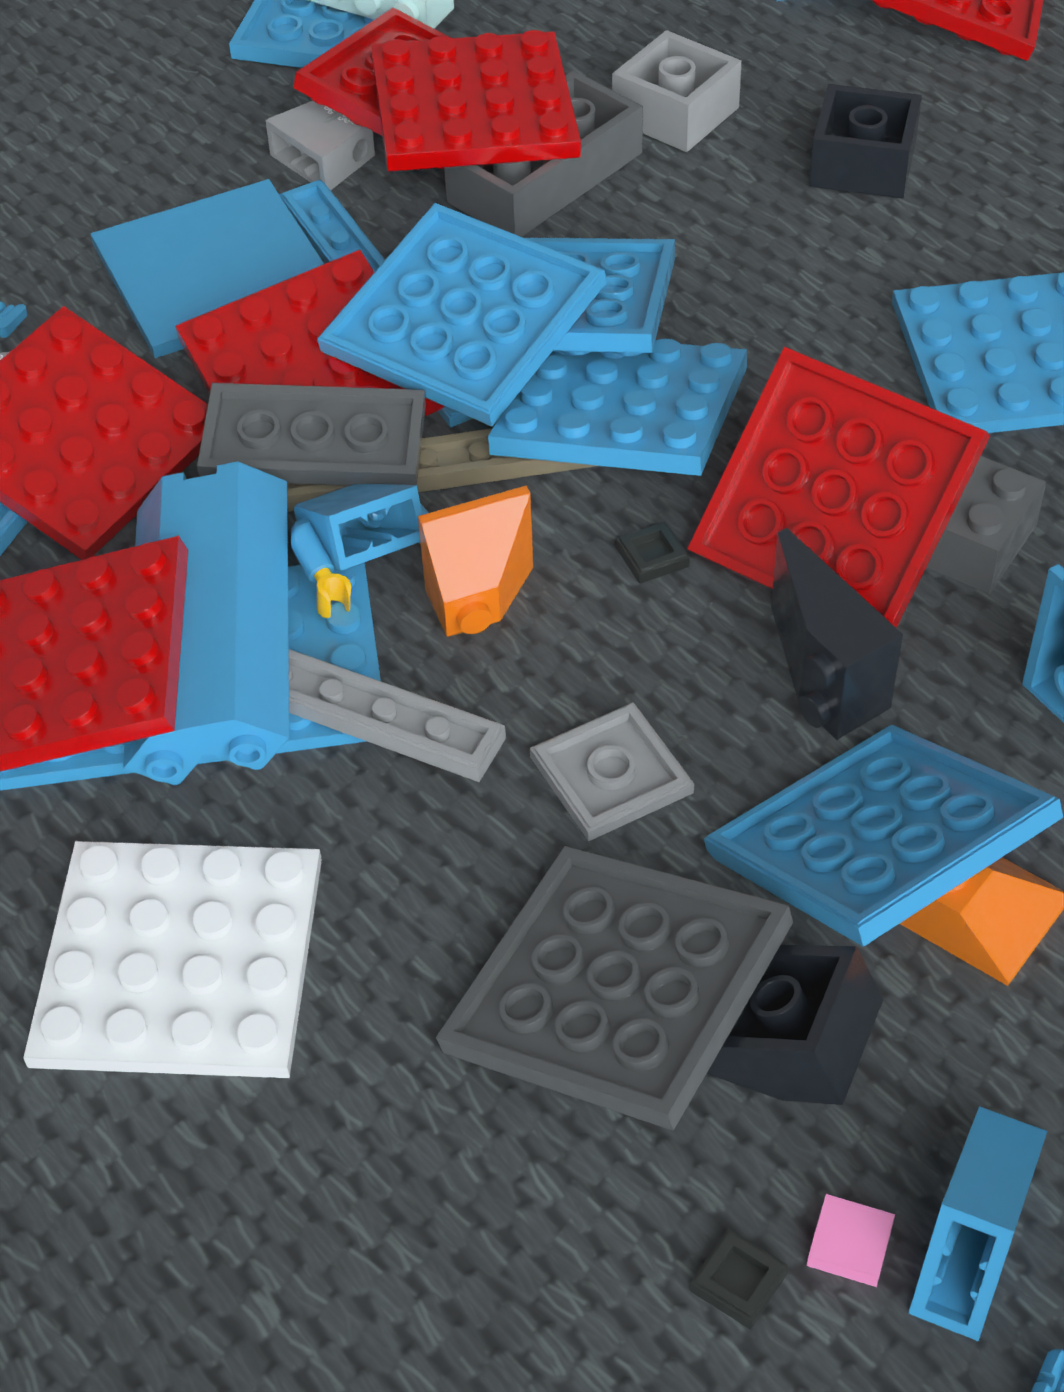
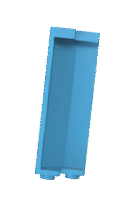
(233, 620)

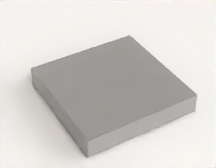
(611, 771)

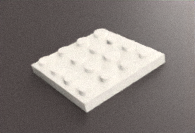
(177, 960)

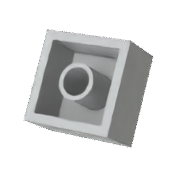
(681, 88)

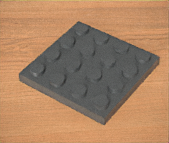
(617, 985)

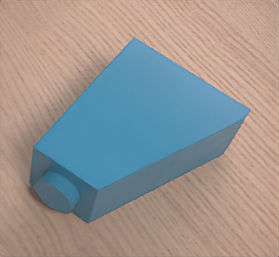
(977, 1223)

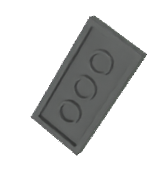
(315, 433)

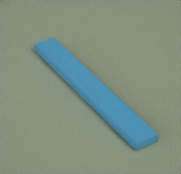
(336, 235)

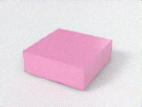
(851, 1240)

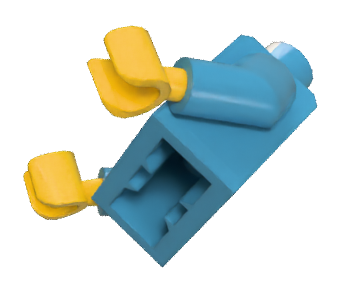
(349, 530)

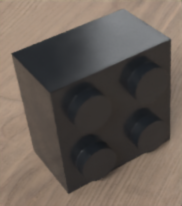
(865, 140)

